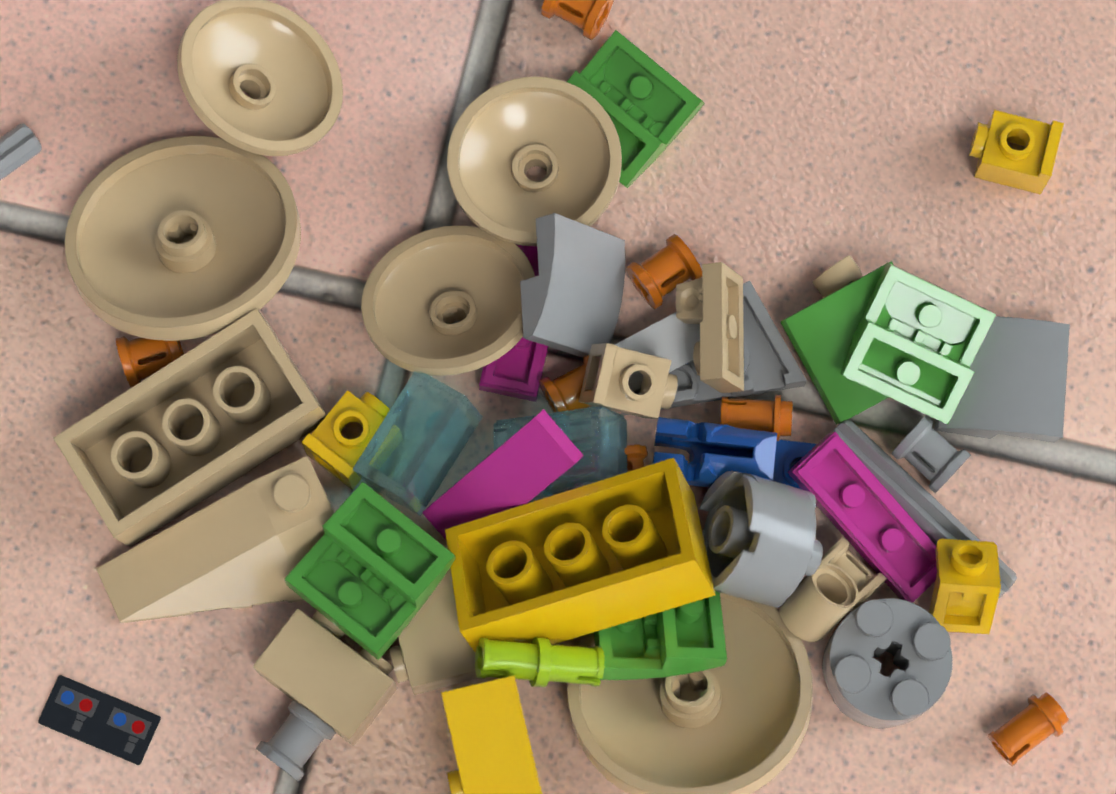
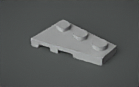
(766, 360)

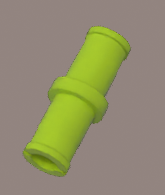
(539, 662)

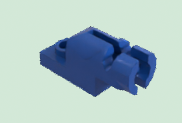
(725, 448)

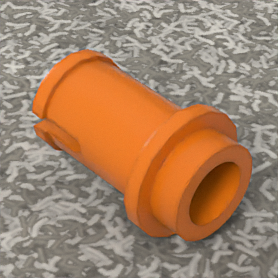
(758, 414)
(1029, 728)

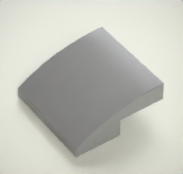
(577, 286)
(1016, 382)

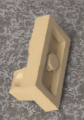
(718, 307)

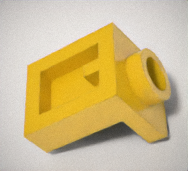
(966, 585)

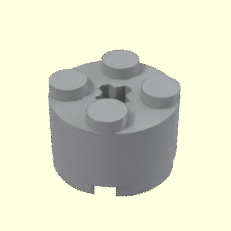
(759, 537)
(919, 650)

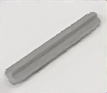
(913, 498)

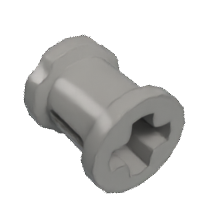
(930, 454)
(296, 740)

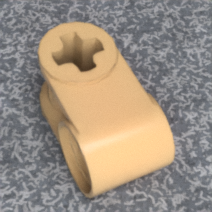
(829, 594)

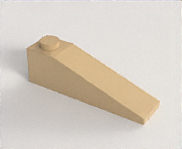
(225, 553)

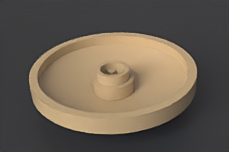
(182, 238)
(708, 727)

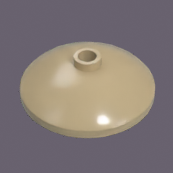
(271, 58)
(529, 126)
(442, 280)

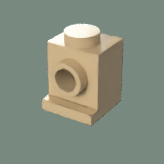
(608, 377)

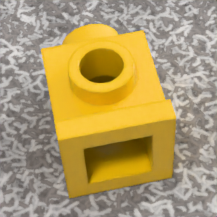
(1021, 169)
(333, 450)

